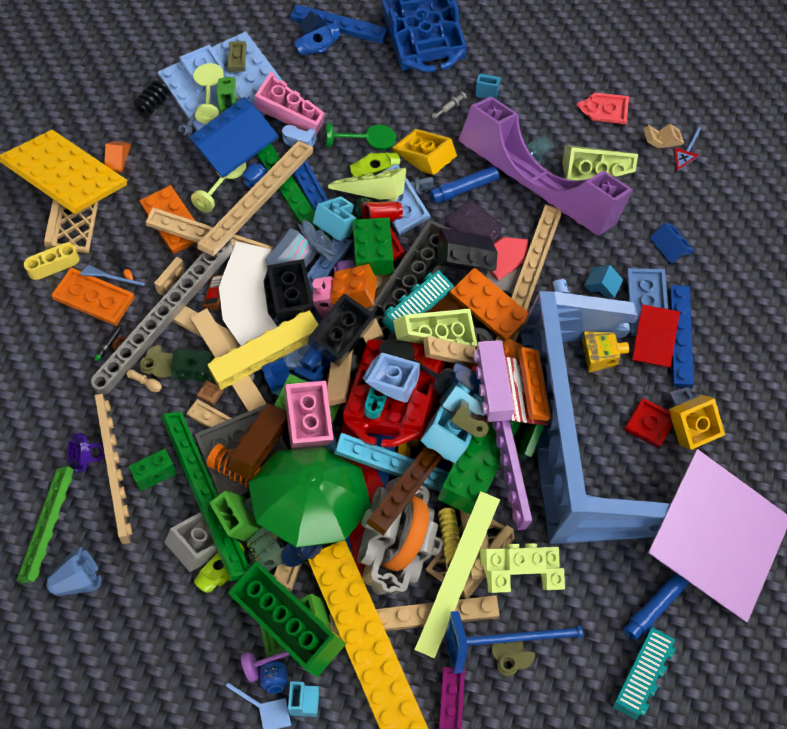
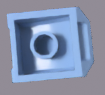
(393, 376)

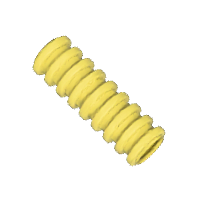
(449, 532)

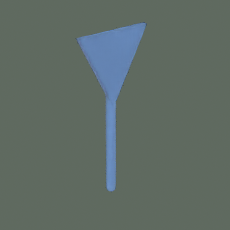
(92, 271)

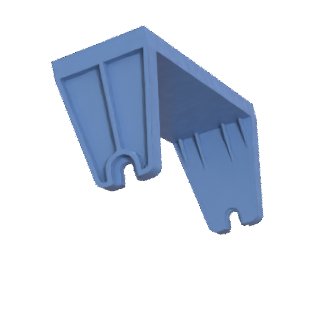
(568, 510)

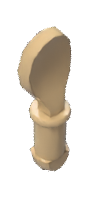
(152, 384)

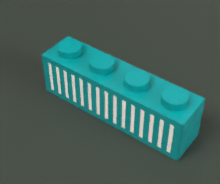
(421, 299)
(644, 673)

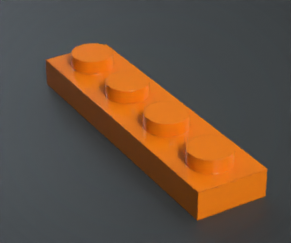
(534, 384)

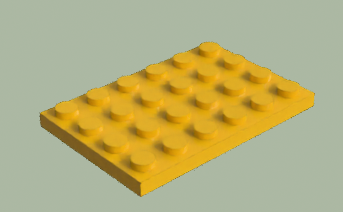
(63, 171)

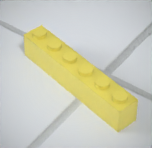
(263, 350)

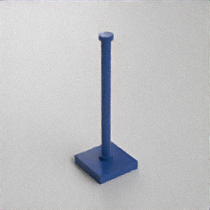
(458, 643)

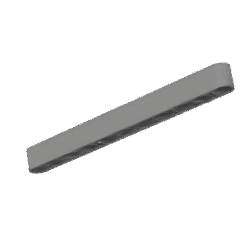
(161, 322)

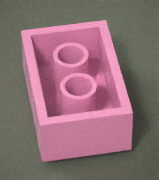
(308, 414)

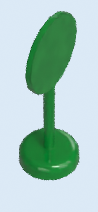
(377, 136)

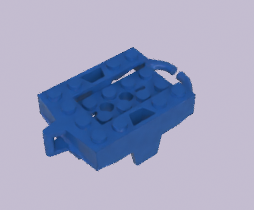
(431, 29)

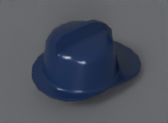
(295, 556)

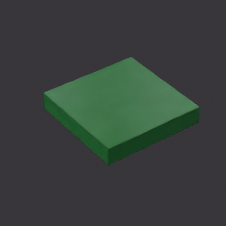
(529, 440)

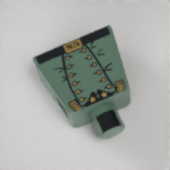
(265, 549)

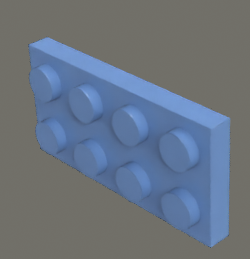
(646, 288)

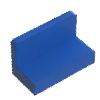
(671, 242)

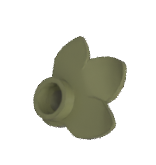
(160, 361)
(512, 653)

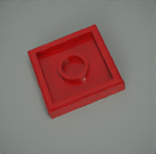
(650, 423)

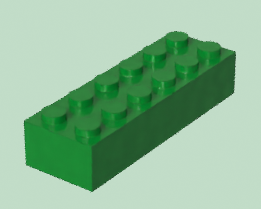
(474, 471)
(287, 619)

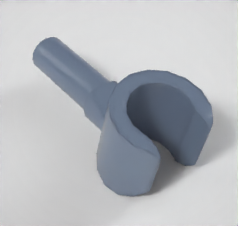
(187, 128)

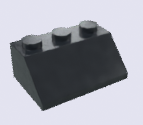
(466, 251)

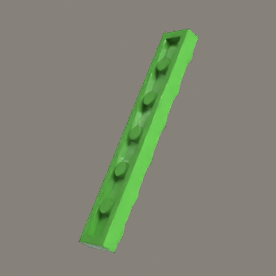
(43, 530)

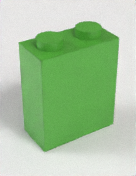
(235, 516)

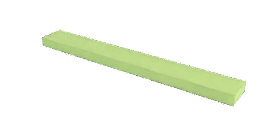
(457, 574)

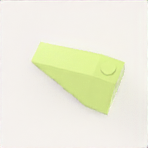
(585, 162)
(382, 186)

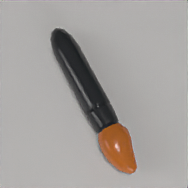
(119, 262)

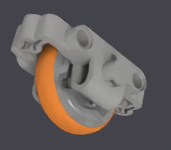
(402, 547)

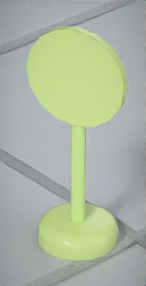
(207, 76)
(204, 201)

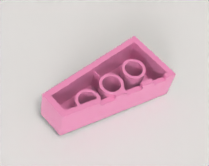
(287, 106)

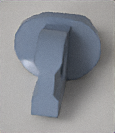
(423, 184)

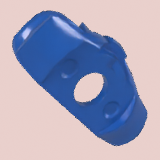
(307, 45)

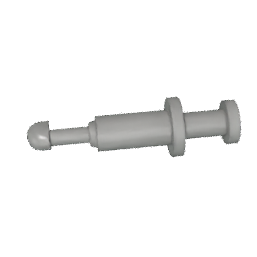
(454, 102)

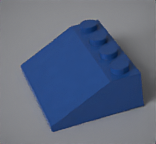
(233, 137)

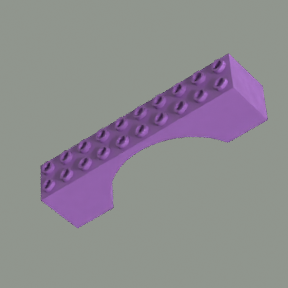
(495, 135)

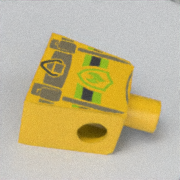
(602, 350)

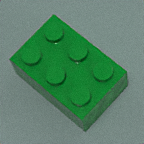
(373, 244)

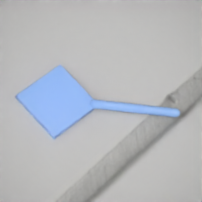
(273, 714)

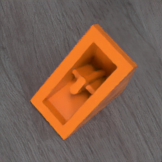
(116, 155)

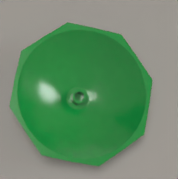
(309, 496)

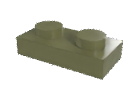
(237, 56)

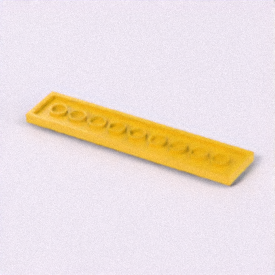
(366, 639)

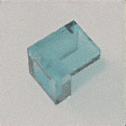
(540, 147)

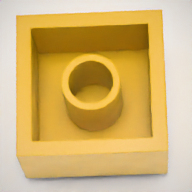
(697, 422)

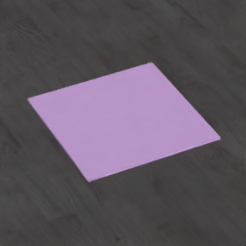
(720, 535)

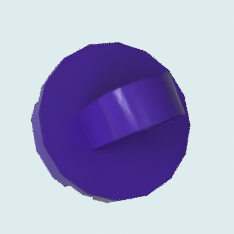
(80, 452)

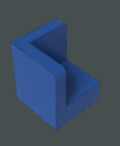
(276, 373)

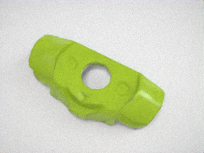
(362, 166)
(209, 577)

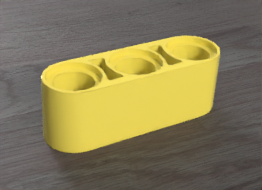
(51, 261)

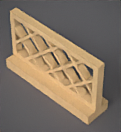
(55, 222)
(503, 538)

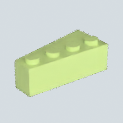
(446, 325)

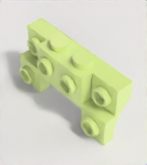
(529, 560)

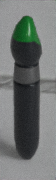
(107, 344)

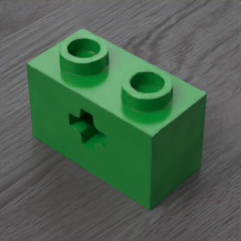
(152, 470)

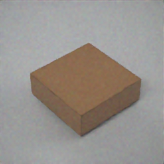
(209, 393)

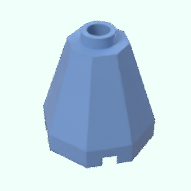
(74, 575)

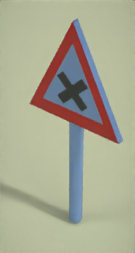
(685, 157)

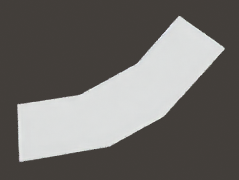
(244, 293)

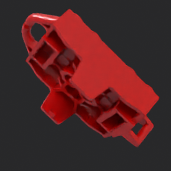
(402, 419)

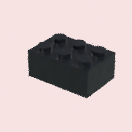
(290, 289)
(341, 329)

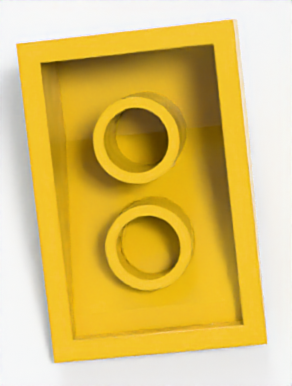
(426, 150)

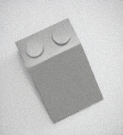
(191, 542)

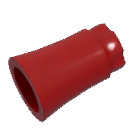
(389, 210)

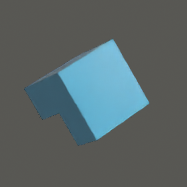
(303, 700)

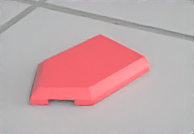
(606, 108)
(510, 255)

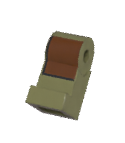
(469, 421)

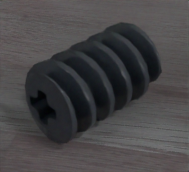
(151, 98)

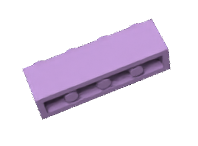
(494, 381)

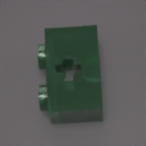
(191, 365)

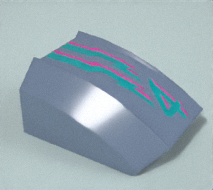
(291, 247)

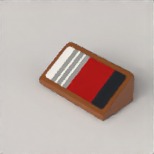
(212, 298)

